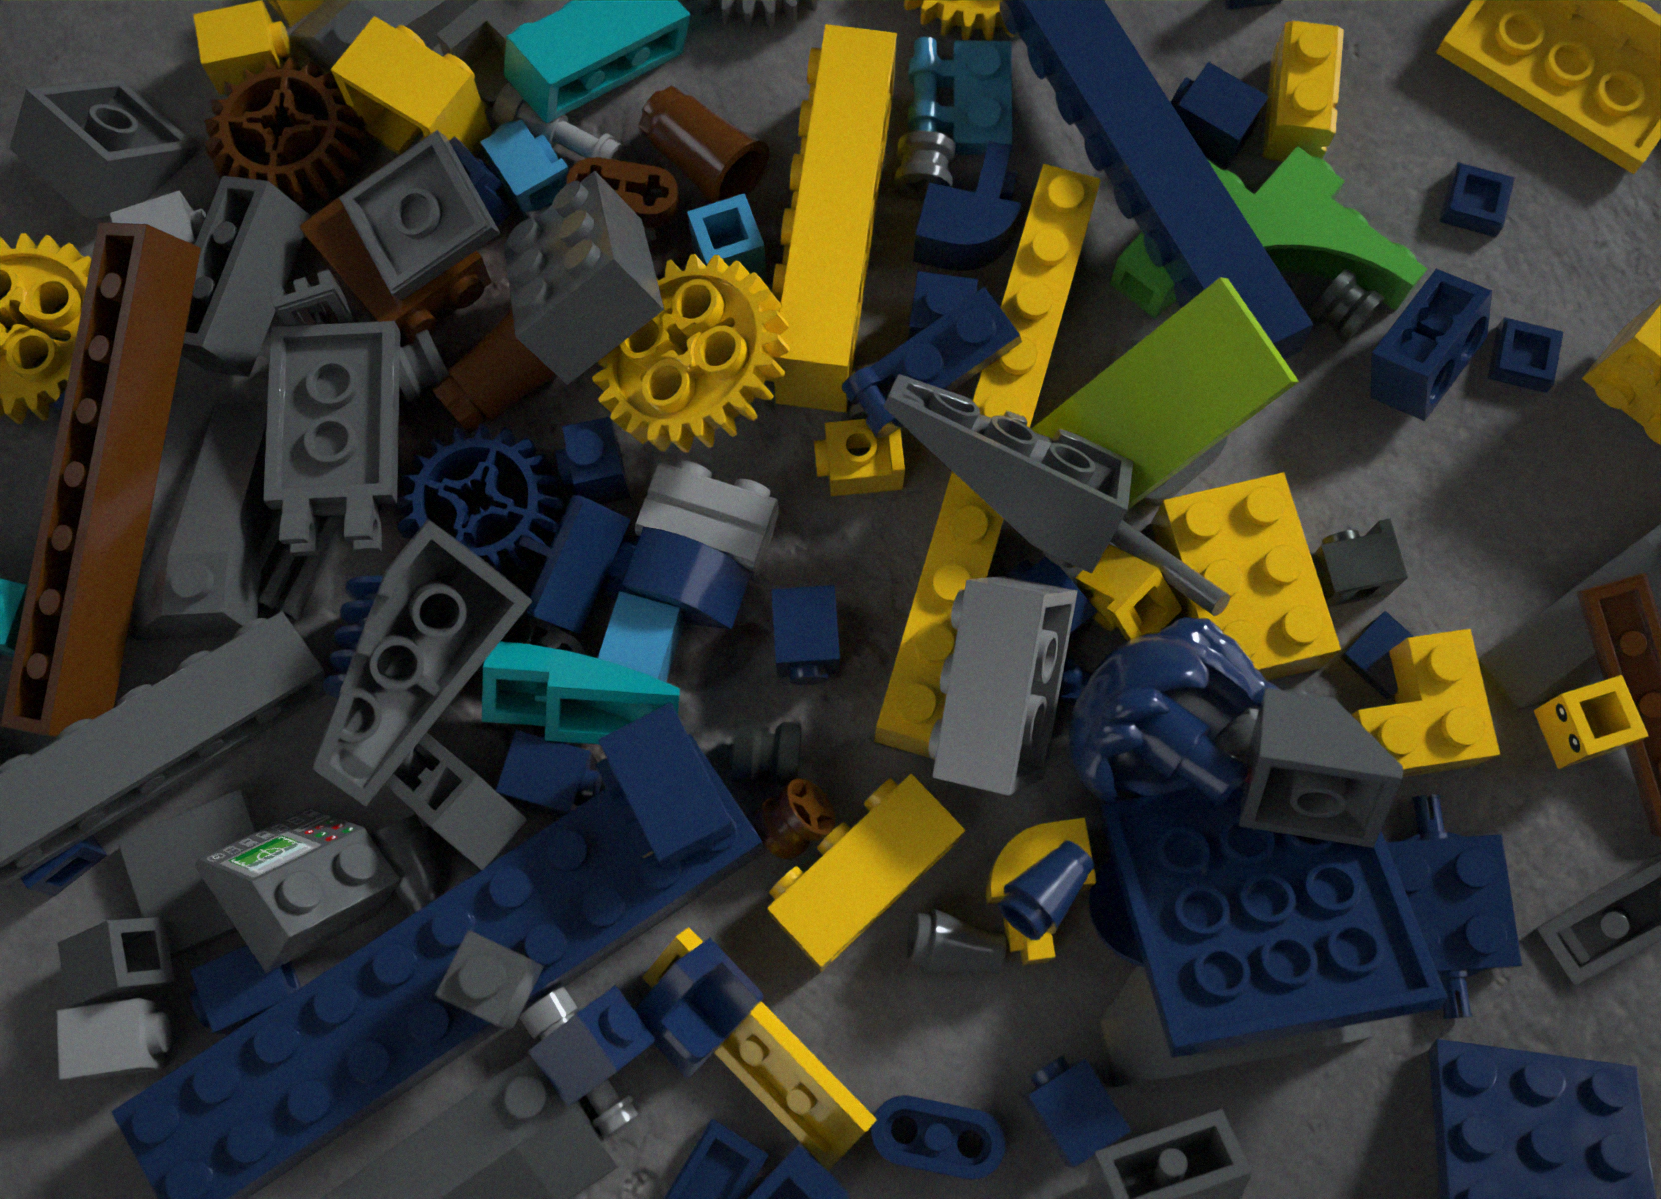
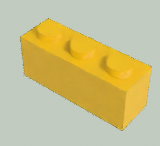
(863, 869)

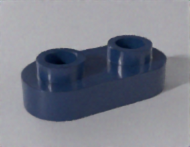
(937, 1136)

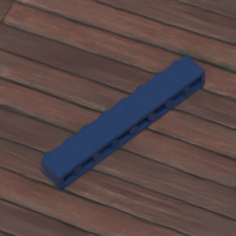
(1152, 160)

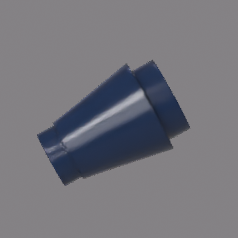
(1044, 892)

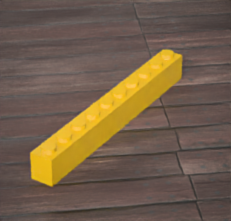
(966, 524)

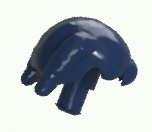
(1157, 709)

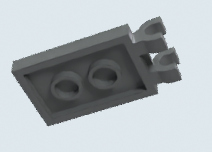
(332, 430)

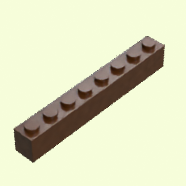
(102, 479)

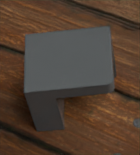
(480, 42)

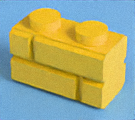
(1303, 90)

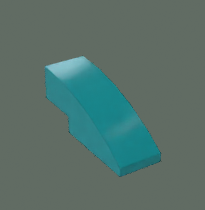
(567, 692)

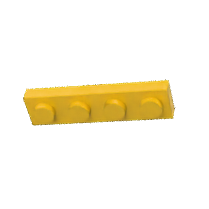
(783, 1073)

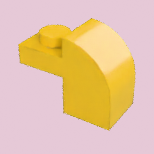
(1017, 857)

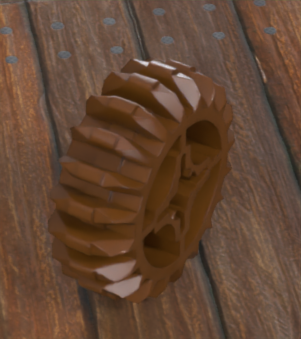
(269, 118)

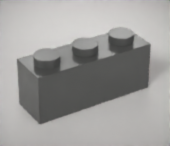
(245, 250)

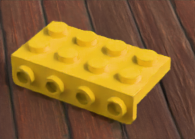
(1572, 64)

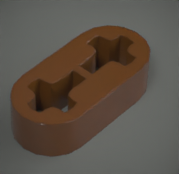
(633, 183)

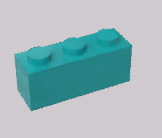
(591, 50)

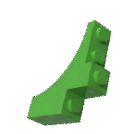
(1300, 231)

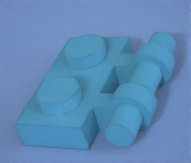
(980, 93)

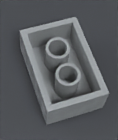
(1002, 683)

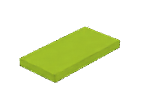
(1178, 389)

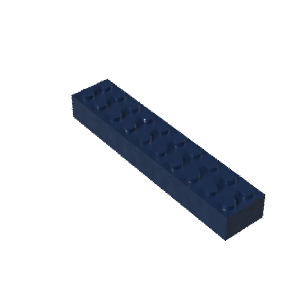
(374, 1019)

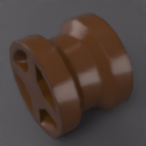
(794, 818)

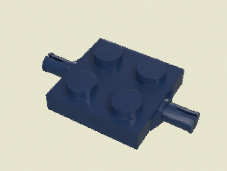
(1459, 901)

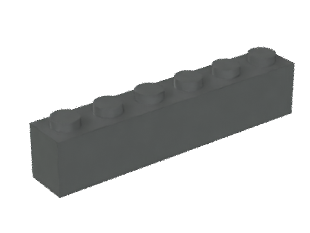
(151, 742)

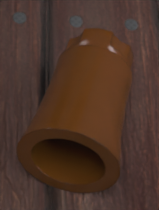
(703, 145)
(492, 377)

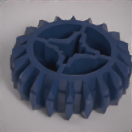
(491, 460)

